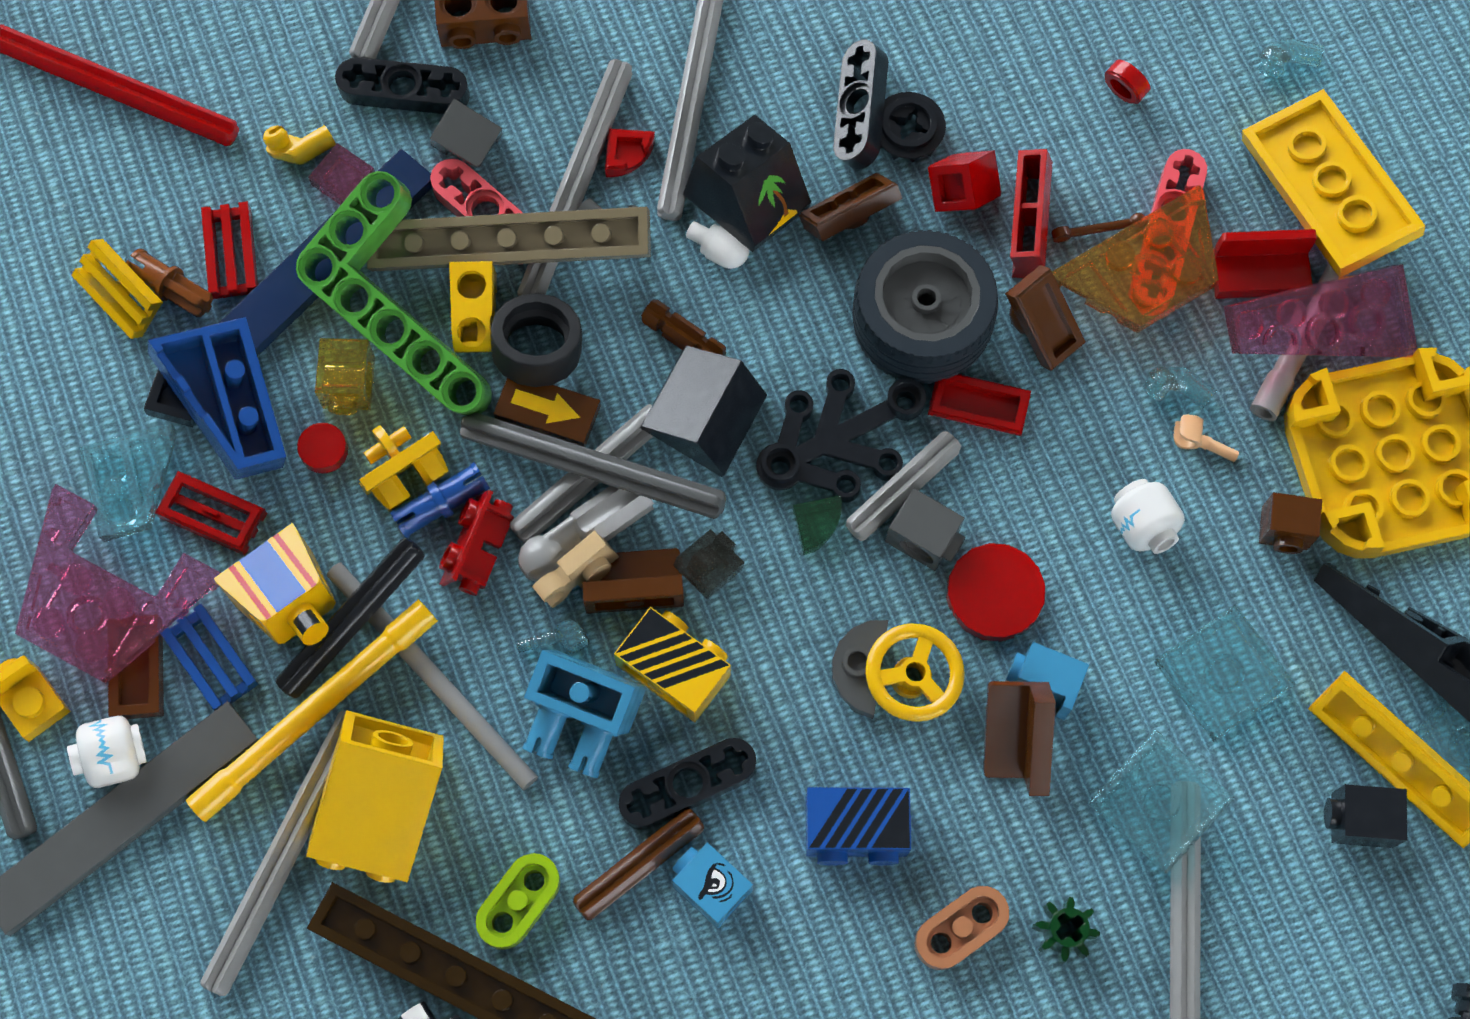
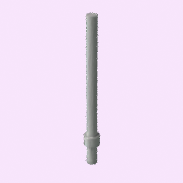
(445, 690)

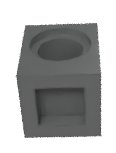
(926, 530)

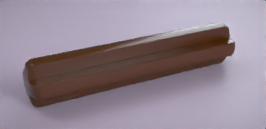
(638, 864)

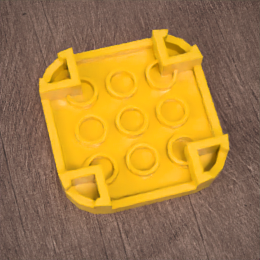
(1385, 452)

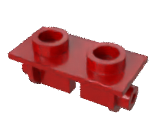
(466, 559)

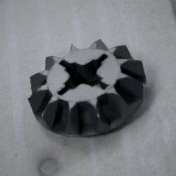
(929, 123)

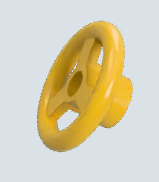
(897, 677)

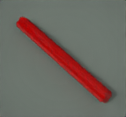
(118, 86)

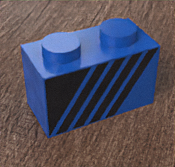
(857, 824)

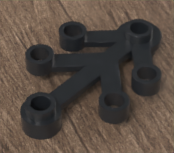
(835, 439)

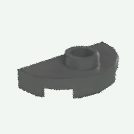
(850, 666)

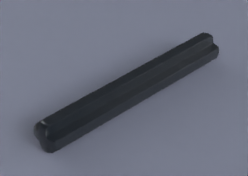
(351, 617)

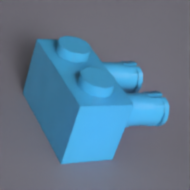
(578, 690)

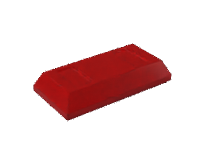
(980, 403)

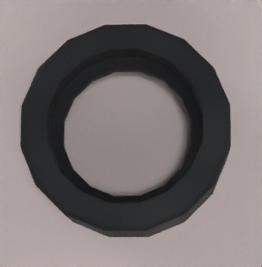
(536, 310)

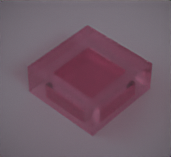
(339, 173)

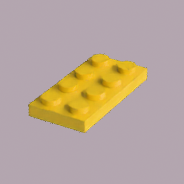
(1332, 183)

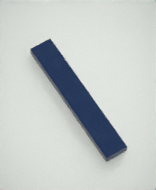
(283, 295)

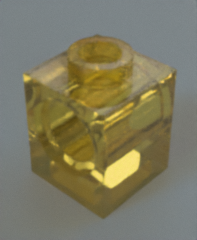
(345, 375)

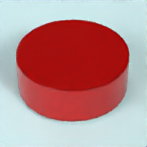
(1127, 82)
(322, 448)

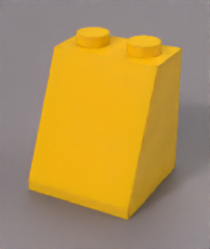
(376, 798)

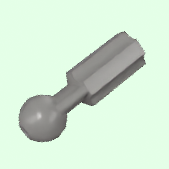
(605, 513)

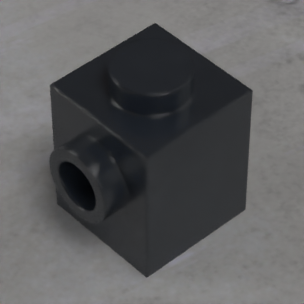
(1367, 816)

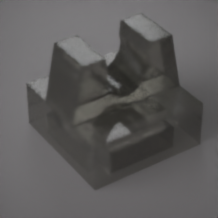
(709, 563)

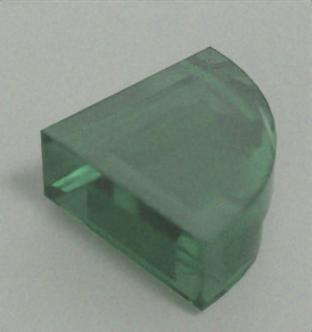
(817, 522)

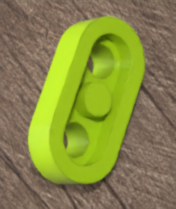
(517, 901)

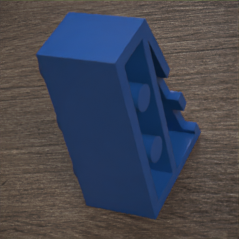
(224, 392)

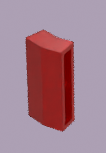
(1032, 165)

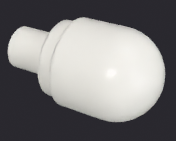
(718, 245)

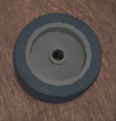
(925, 306)

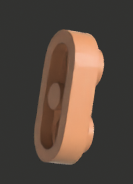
(960, 927)

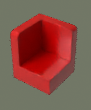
(964, 181)

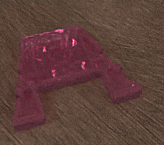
(89, 612)

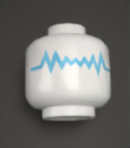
(1147, 516)
(107, 751)

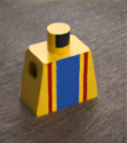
(281, 589)

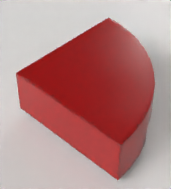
(627, 150)

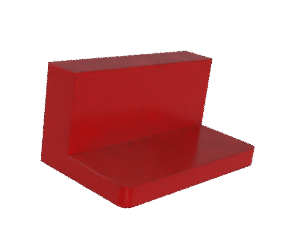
(1262, 262)

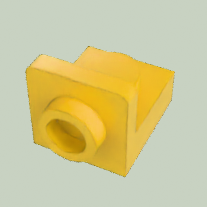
(29, 697)

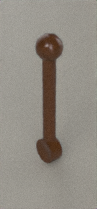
(1064, 233)

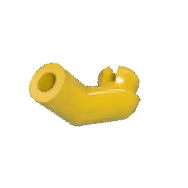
(296, 149)

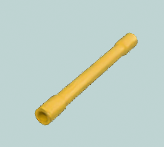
(229, 781)

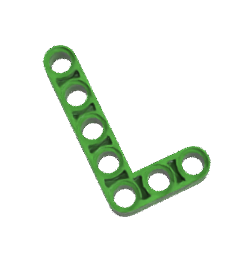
(381, 308)

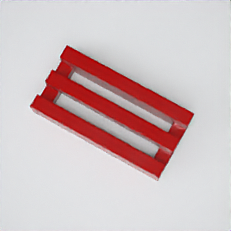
(225, 216)
(247, 529)

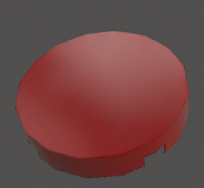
(995, 592)

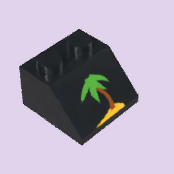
(749, 183)

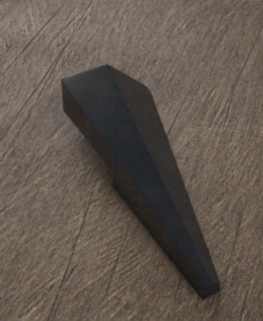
(1422, 643)

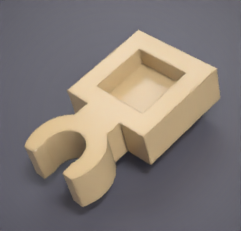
(584, 563)

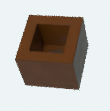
(1290, 522)

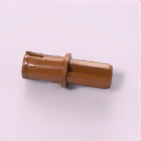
(171, 284)

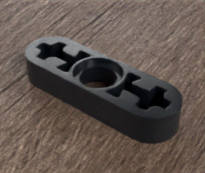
(367, 94)
(860, 134)
(726, 778)

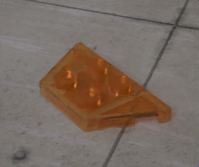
(1148, 265)

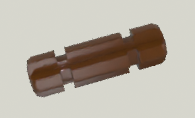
(678, 329)

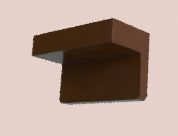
(637, 583)
(1020, 733)

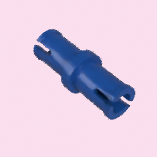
(439, 500)

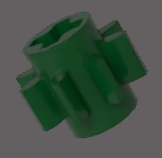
(1068, 944)

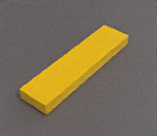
(1397, 754)

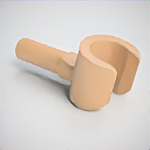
(1189, 436)

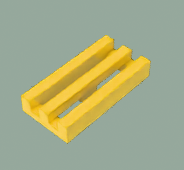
(115, 295)

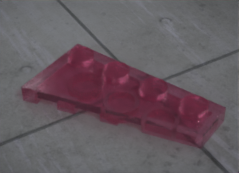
(1331, 318)

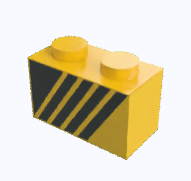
(674, 662)

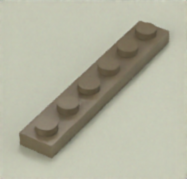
(516, 239)

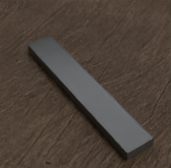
(121, 817)

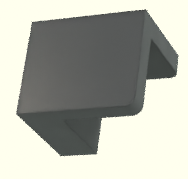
(465, 134)

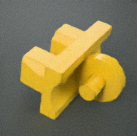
(384, 479)

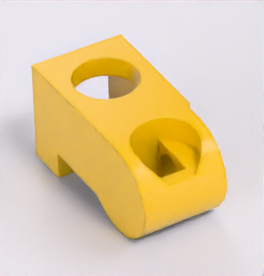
(472, 305)

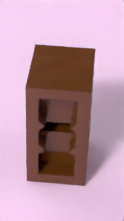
(482, 22)

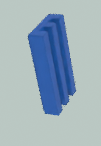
(186, 626)

